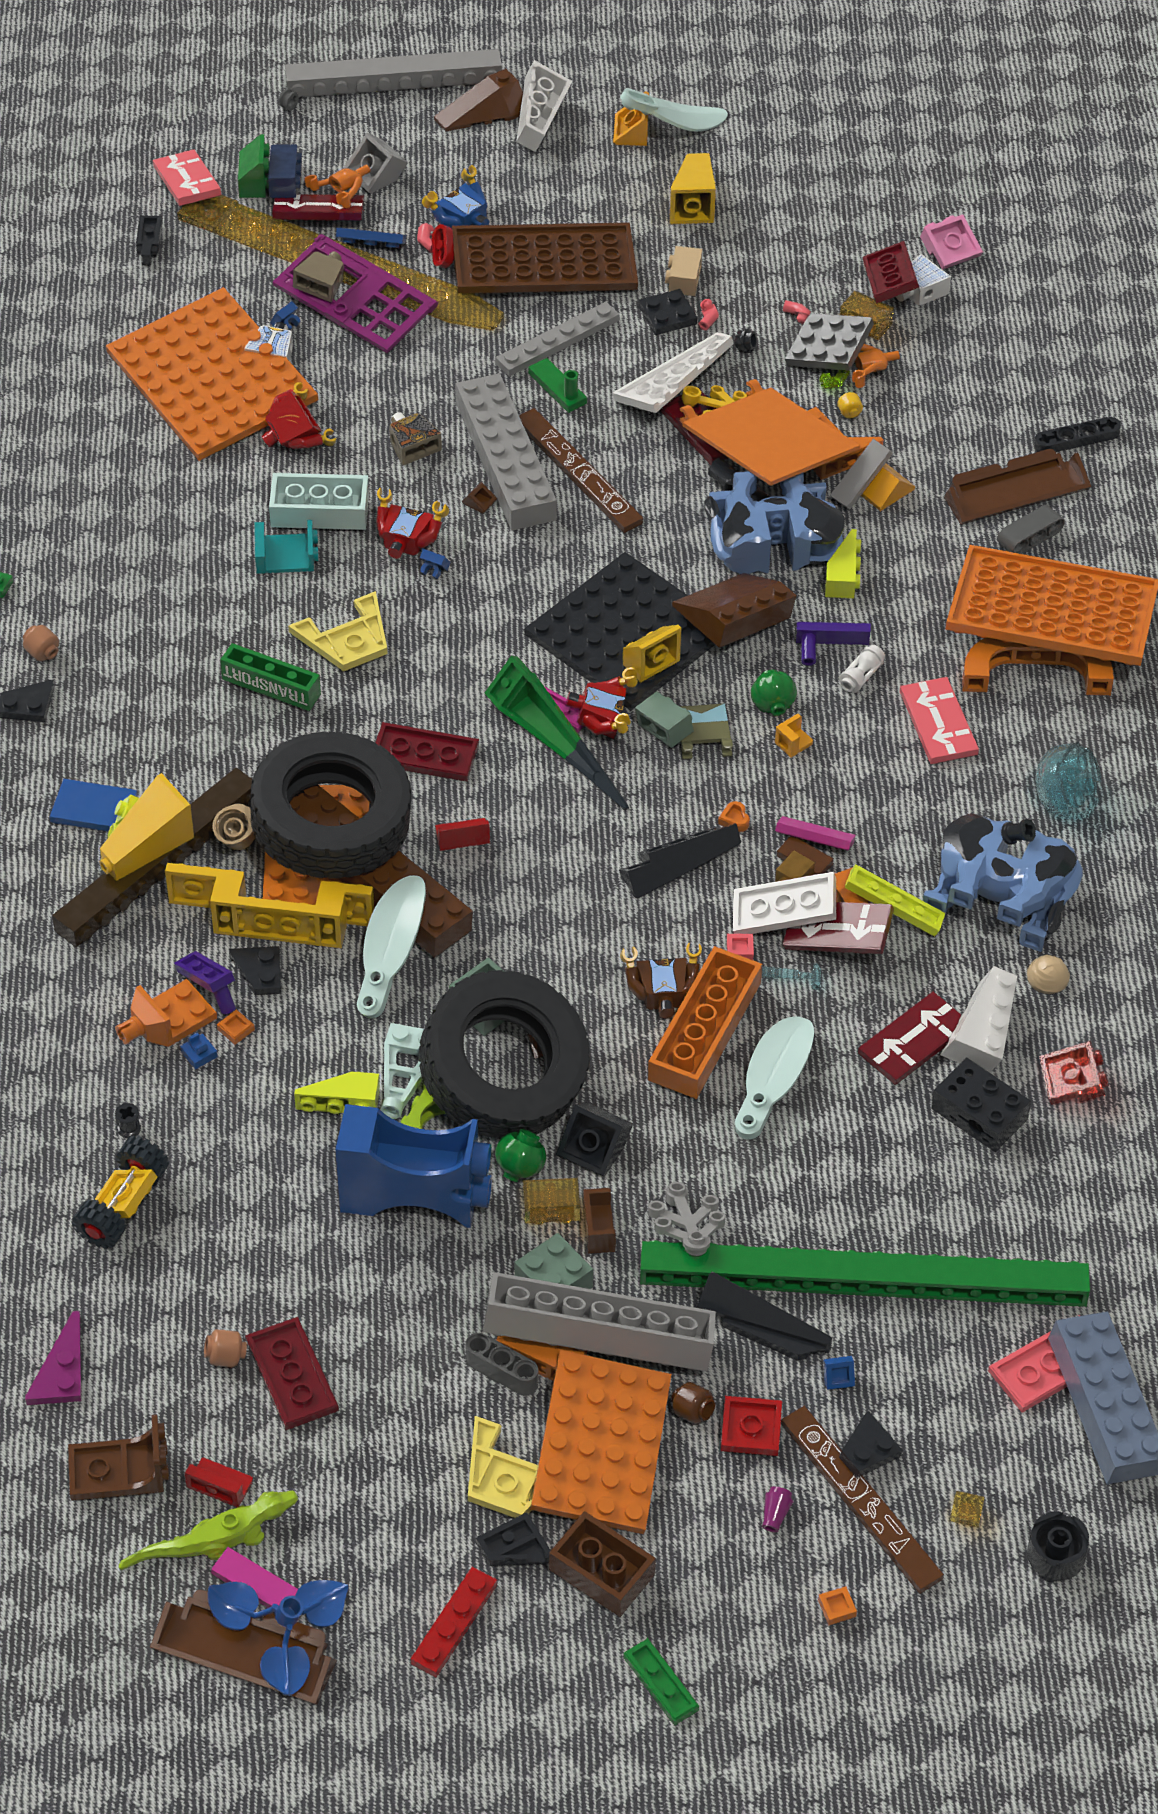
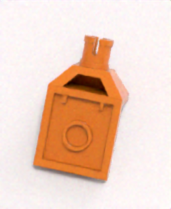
(166, 1016)

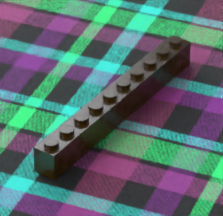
(108, 897)

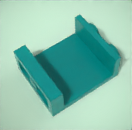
(285, 551)

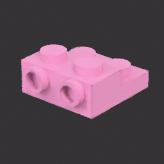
(951, 241)

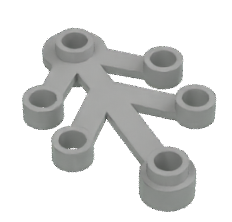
(694, 1241)

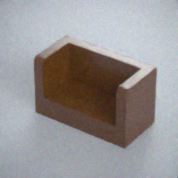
(598, 1220)

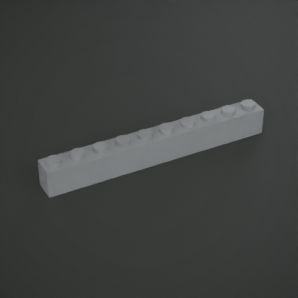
(392, 73)

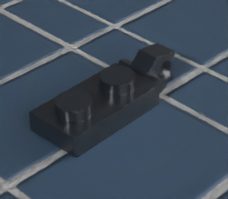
(148, 237)

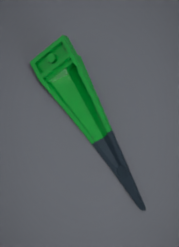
(528, 703)

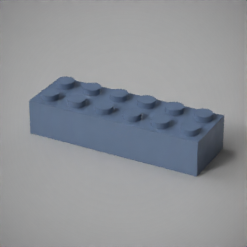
(1106, 1396)

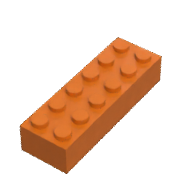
(704, 1022)

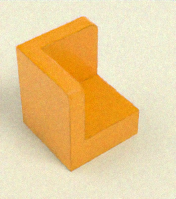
(791, 737)

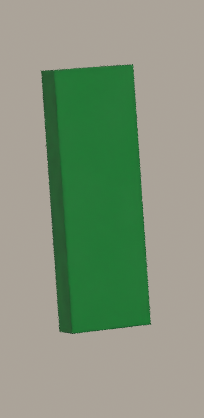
(661, 1681)

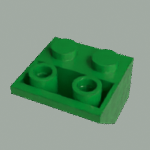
(254, 169)

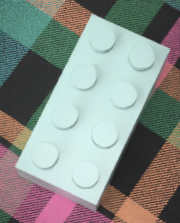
(325, 499)

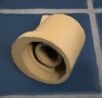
(234, 827)

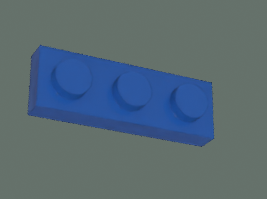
(371, 237)

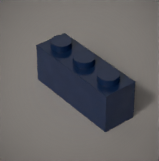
(284, 171)

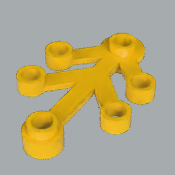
(692, 395)

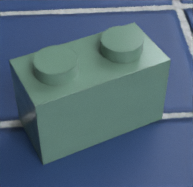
(664, 719)

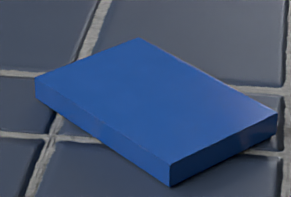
(87, 804)

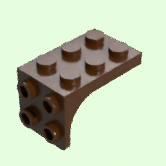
(119, 1465)

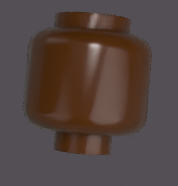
(693, 1403)

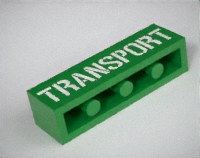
(270, 677)

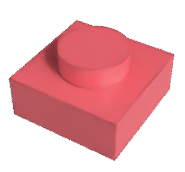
(741, 945)

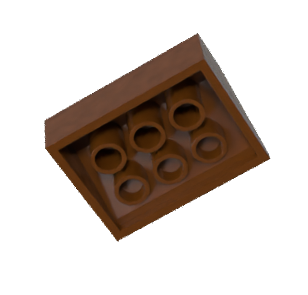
(737, 607)

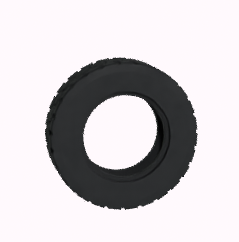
(323, 849)
(538, 1011)

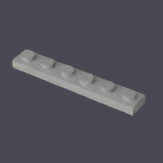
(557, 339)

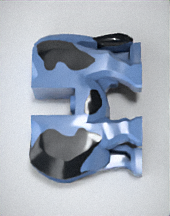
(747, 528)
(978, 863)

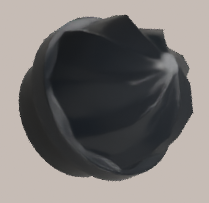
(745, 340)

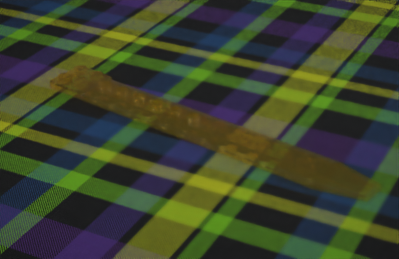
(289, 241)

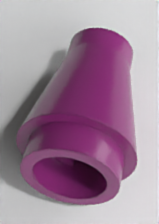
(776, 1507)

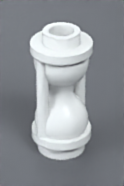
(868, 661)

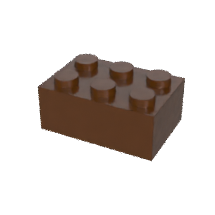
(602, 1564)

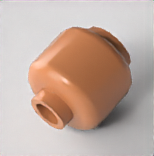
(41, 642)
(224, 1348)

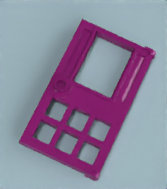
(355, 300)

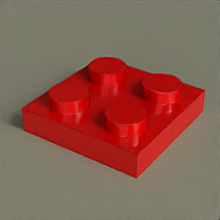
(751, 1425)

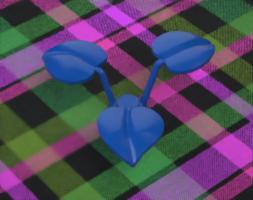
(281, 1667)

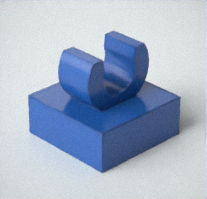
(286, 315)
(435, 561)
(198, 1050)
(839, 1372)

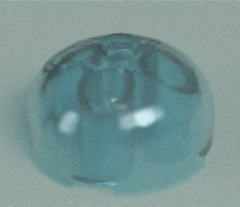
(1065, 778)

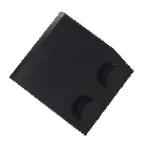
(594, 1138)

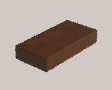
(822, 860)

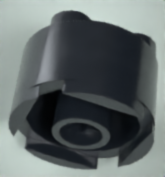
(1058, 1546)

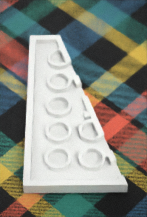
(667, 380)

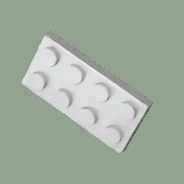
(784, 904)

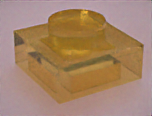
(967, 1509)

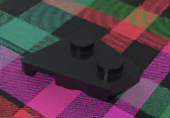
(27, 702)
(259, 967)
(869, 1447)
(514, 1543)

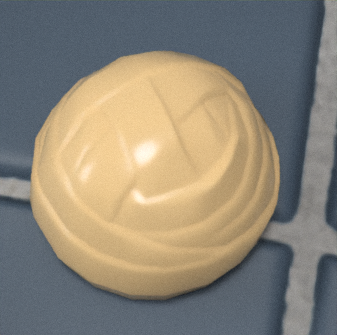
(1048, 974)

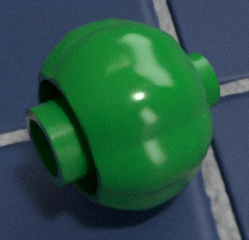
(773, 692)
(520, 1155)

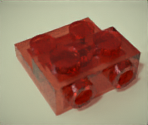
(1074, 1073)

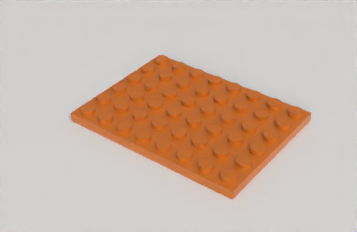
(202, 377)
(1053, 605)

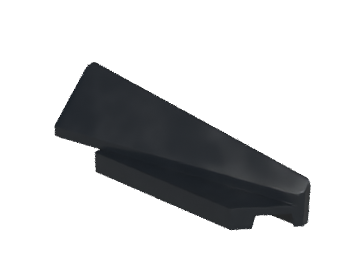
(678, 857)
(761, 1320)

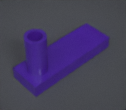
(829, 633)
(210, 976)

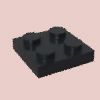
(667, 312)

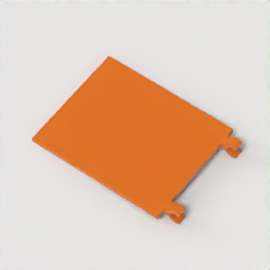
(769, 434)

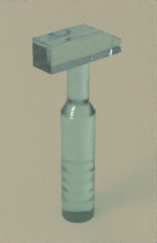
(794, 974)

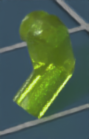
(838, 380)

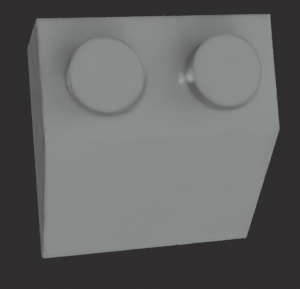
(382, 160)

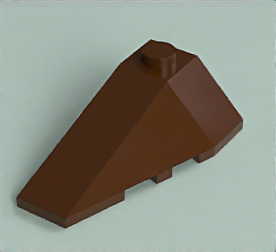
(490, 99)

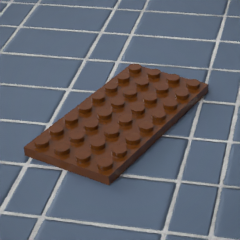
(544, 257)

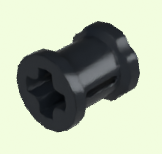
(1015, 832)
(127, 1118)

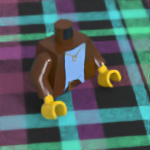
(662, 981)

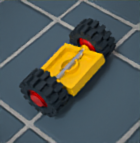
(122, 1193)

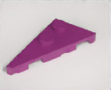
(61, 1372)

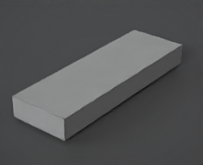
(861, 474)

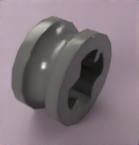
(288, 99)

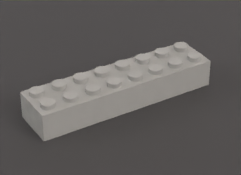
(506, 452)
(600, 1322)

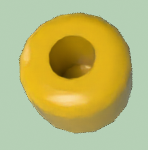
(850, 405)

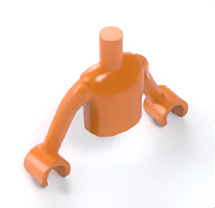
(341, 182)
(871, 361)

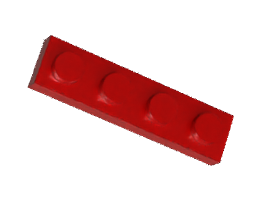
(453, 1622)

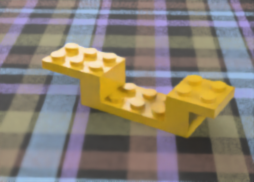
(270, 919)

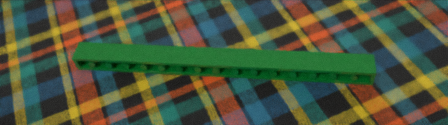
(870, 1273)

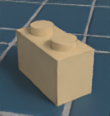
(685, 270)

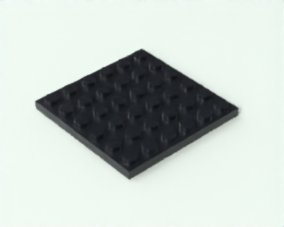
(608, 614)

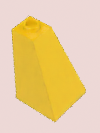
(693, 191)
(149, 830)

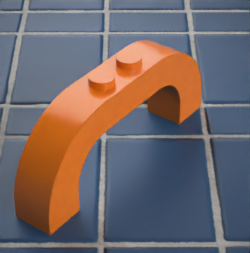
(994, 652)

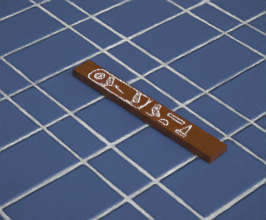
(580, 471)
(862, 1500)

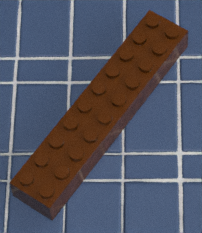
(444, 915)

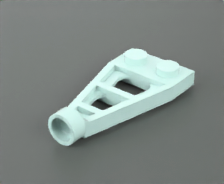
(400, 1040)

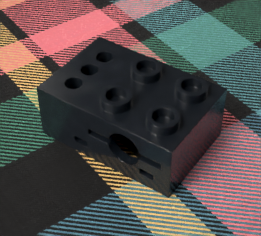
(982, 1097)

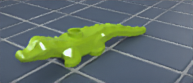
(222, 1531)

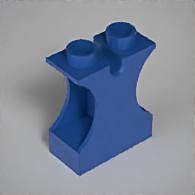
(401, 1165)

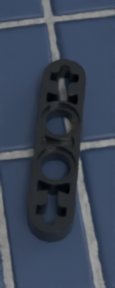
(1103, 429)

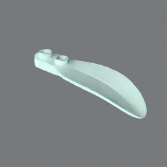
(680, 115)
(390, 940)
(773, 1071)

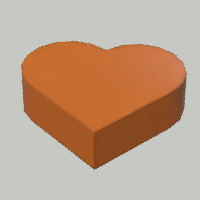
(735, 813)

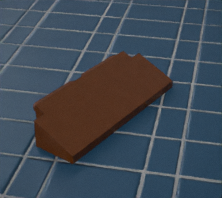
(1019, 485)
(199, 1638)

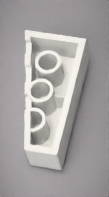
(540, 101)
(985, 1022)

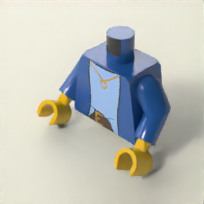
(462, 206)

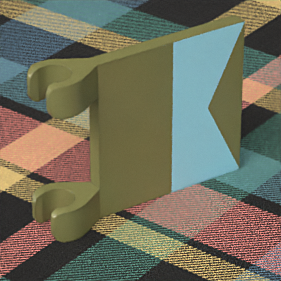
(709, 726)

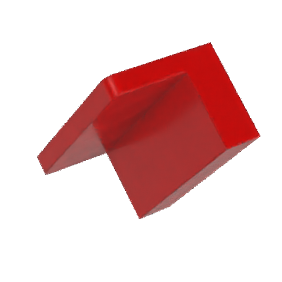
(463, 834)
(218, 1481)

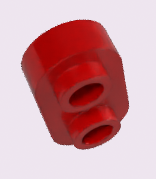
(442, 246)

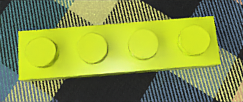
(904, 904)

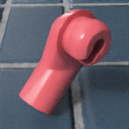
(423, 236)
(798, 309)
(710, 314)

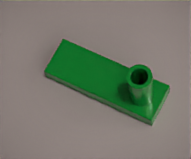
(559, 386)

